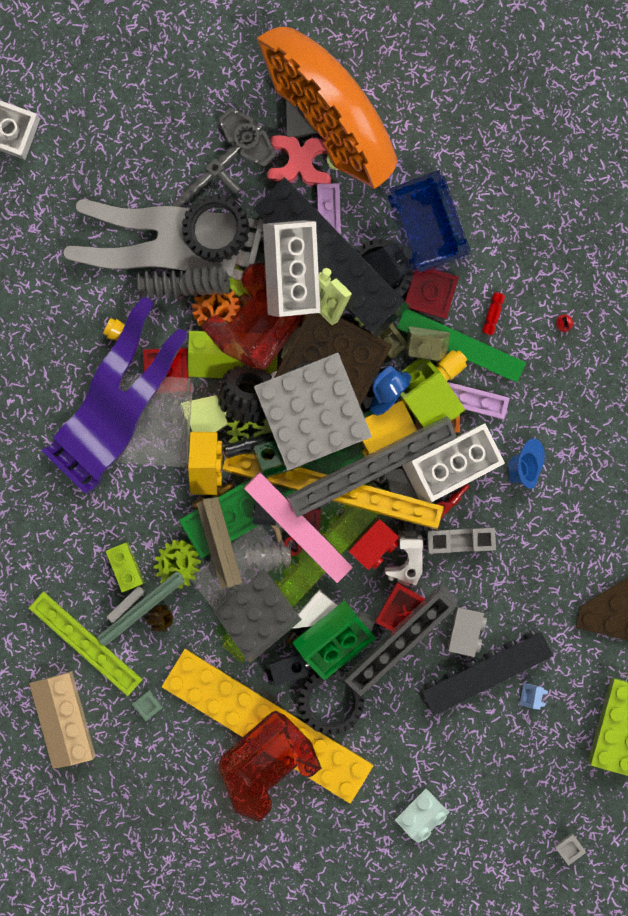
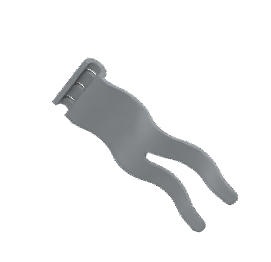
(169, 247)

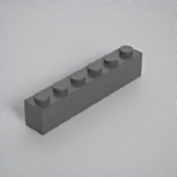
(401, 639)

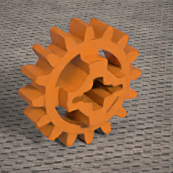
(208, 303)

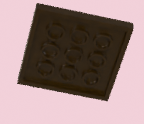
(359, 350)

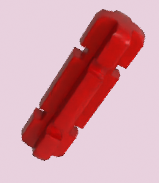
(493, 313)

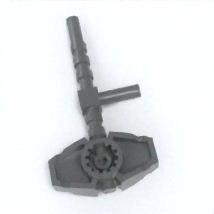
(246, 139)

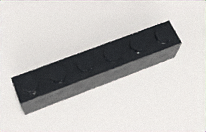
(487, 672)

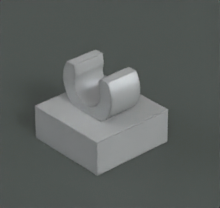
(570, 849)

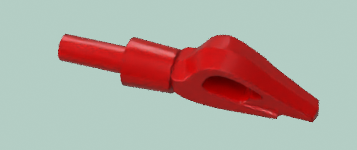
(453, 500)

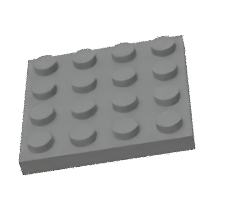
(312, 411)

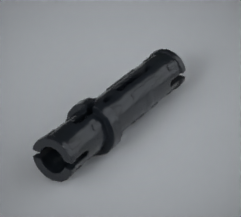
(245, 445)

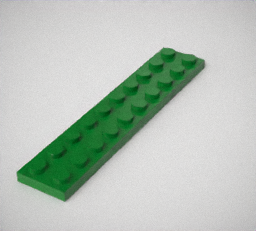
(238, 504)

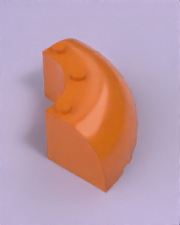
(330, 103)

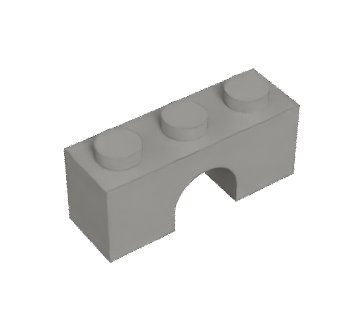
(461, 540)

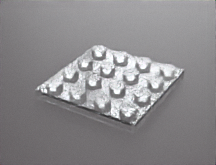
(163, 427)

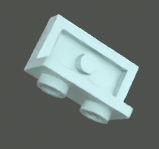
(422, 816)

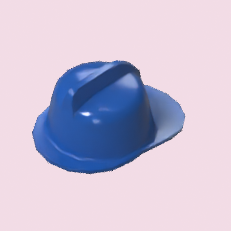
(387, 389)
(527, 465)

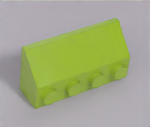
(208, 361)

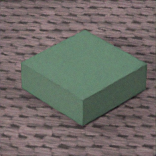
(147, 705)

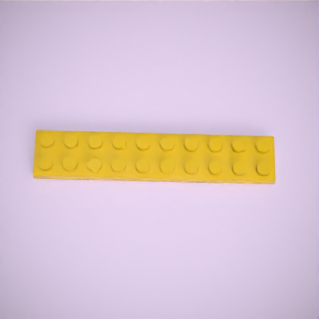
(243, 709)

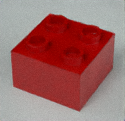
(374, 544)
(398, 606)

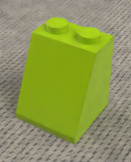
(429, 394)

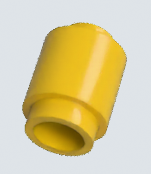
(452, 364)

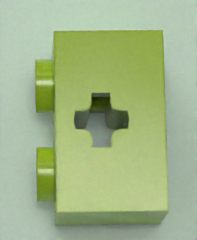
(125, 567)

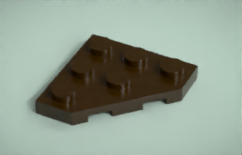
(606, 612)

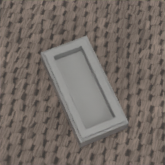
(126, 604)

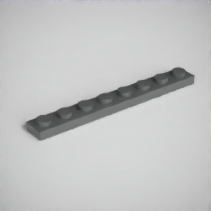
(371, 466)

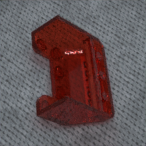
(252, 333)
(262, 761)

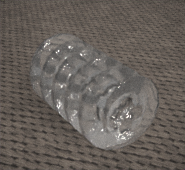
(268, 555)

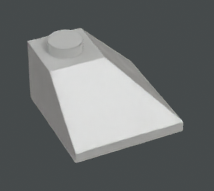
(315, 610)

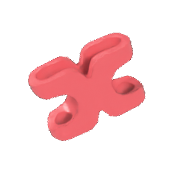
(299, 160)

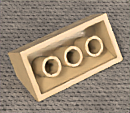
(62, 720)

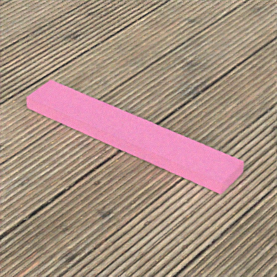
(298, 528)

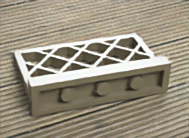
(219, 542)

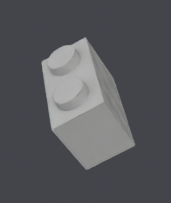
(465, 632)

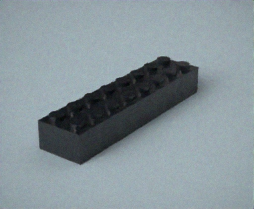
(372, 297)

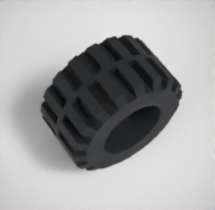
(239, 396)

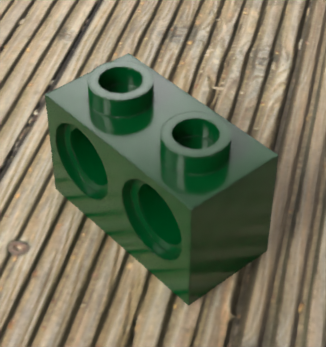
(270, 467)

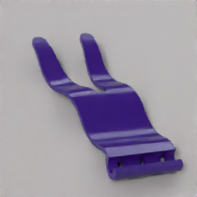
(109, 415)

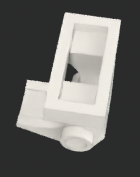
(413, 544)

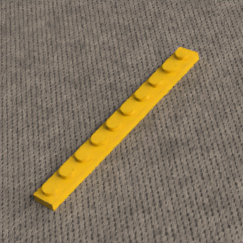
(363, 497)

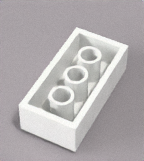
(16, 129)
(291, 268)
(453, 464)

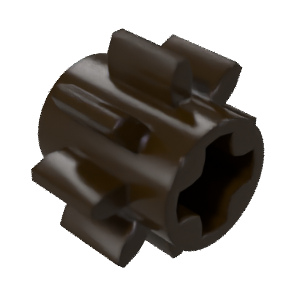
(159, 618)

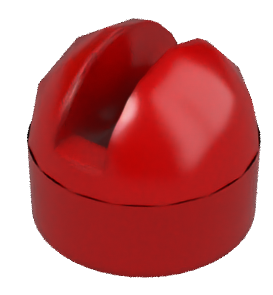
(560, 325)

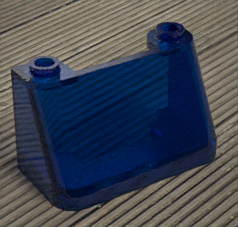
(430, 221)

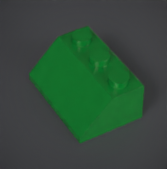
(334, 640)

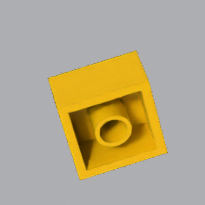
(205, 463)

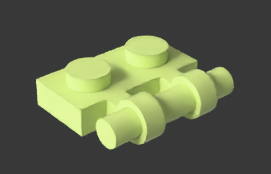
(335, 297)

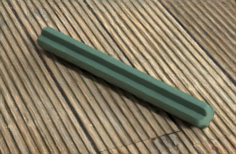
(140, 608)

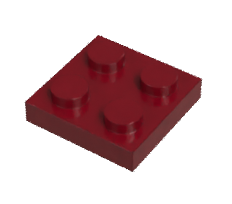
(432, 292)

